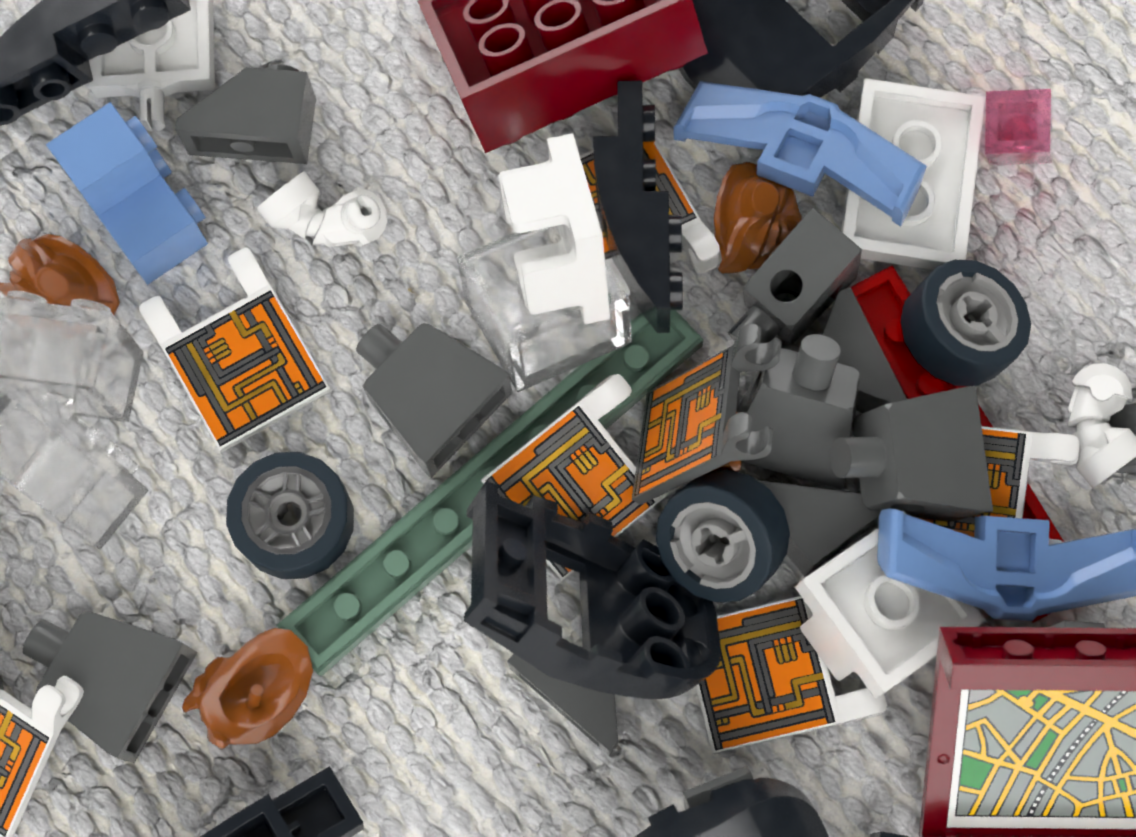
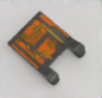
(694, 420)

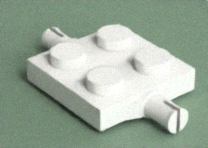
(160, 63)

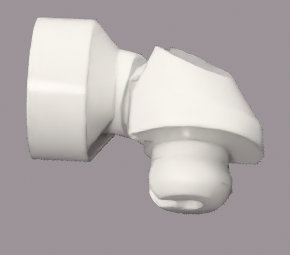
(353, 219)
(1098, 395)

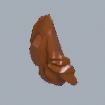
(751, 218)
(59, 272)
(253, 690)

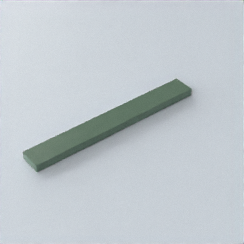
(437, 527)

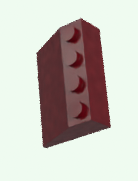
(548, 59)

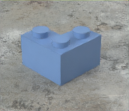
(125, 186)

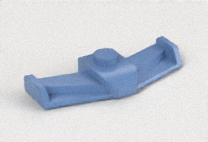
(804, 142)
(1007, 564)

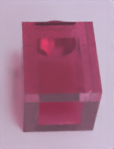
(1019, 127)

